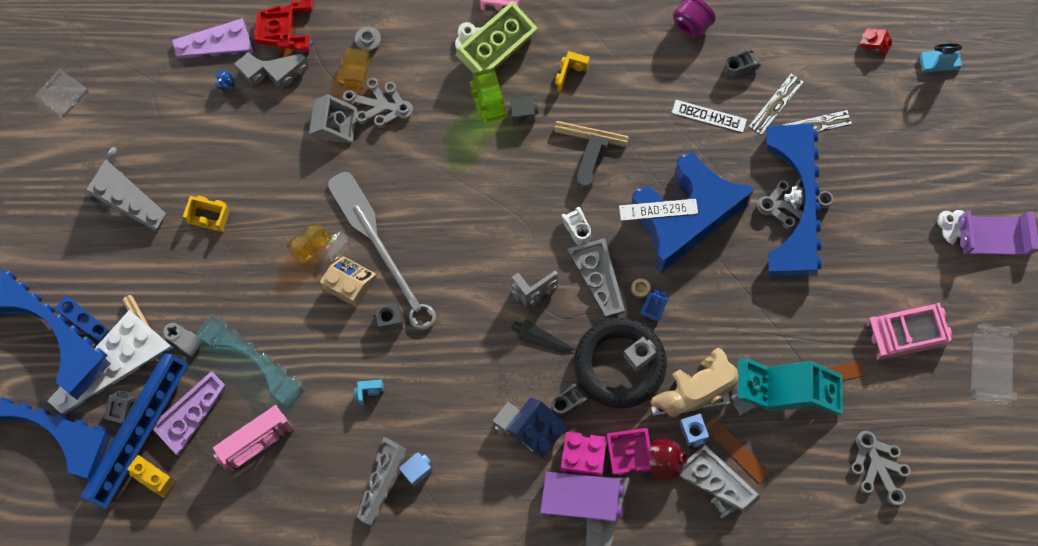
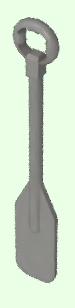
(363, 219)

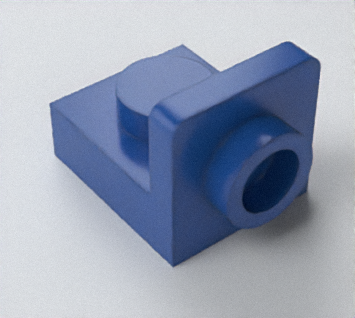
(654, 305)

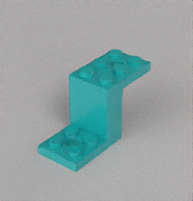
(790, 386)

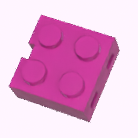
(629, 451)
(583, 455)

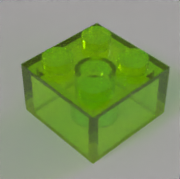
(487, 95)

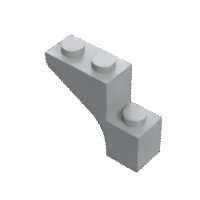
(280, 70)

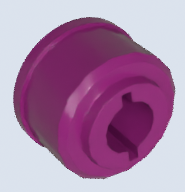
(693, 17)

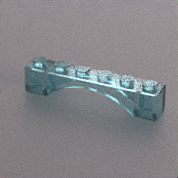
(219, 337)

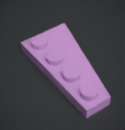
(215, 41)
(186, 415)

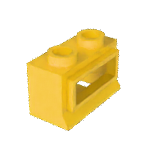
(203, 203)
(151, 476)

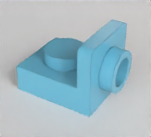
(371, 387)

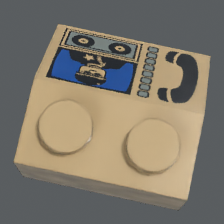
(347, 280)

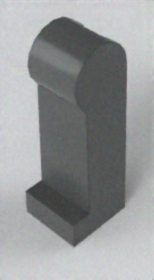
(594, 147)

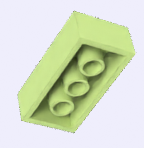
(497, 39)

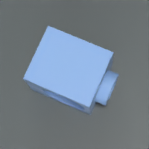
(694, 422)
(416, 468)

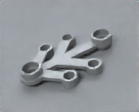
(380, 104)
(776, 205)
(879, 465)

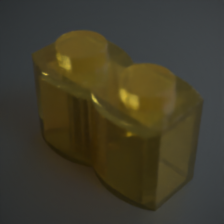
(354, 68)
(309, 242)

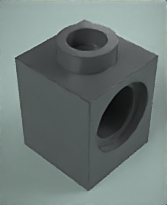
(523, 110)
(396, 321)

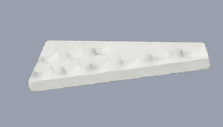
(128, 347)

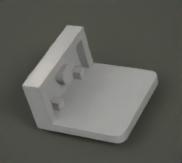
(533, 294)

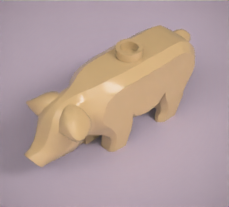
(700, 389)

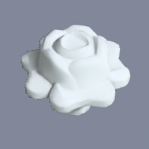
(796, 197)

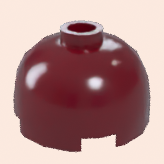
(667, 459)

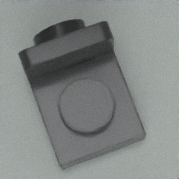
(118, 406)

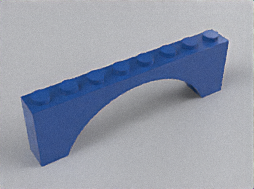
(799, 252)
(78, 359)
(81, 444)

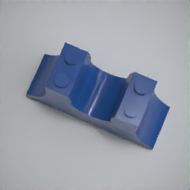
(716, 204)

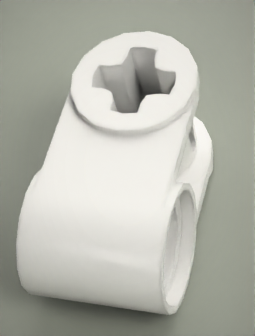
(575, 224)

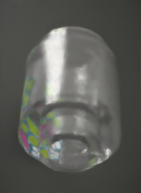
(336, 246)

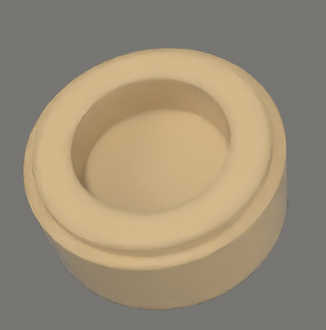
(640, 288)

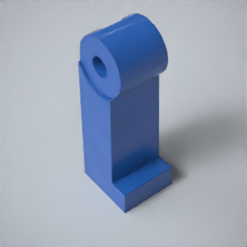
(81, 318)

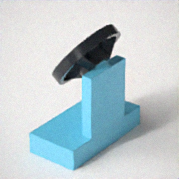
(943, 58)

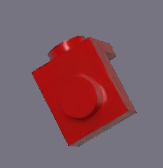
(876, 39)

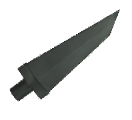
(535, 334)

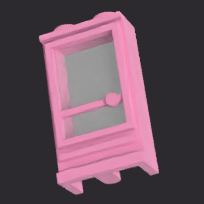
(910, 331)
(252, 439)

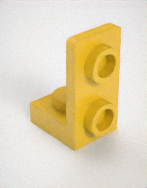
(575, 61)

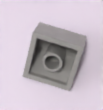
(333, 120)

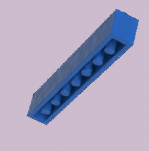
(134, 430)

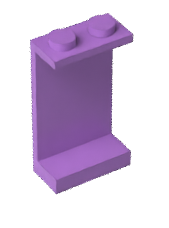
(998, 234)
(582, 496)

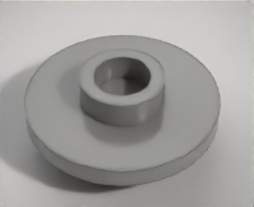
(368, 38)

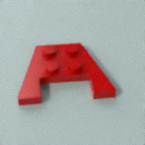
(276, 25)

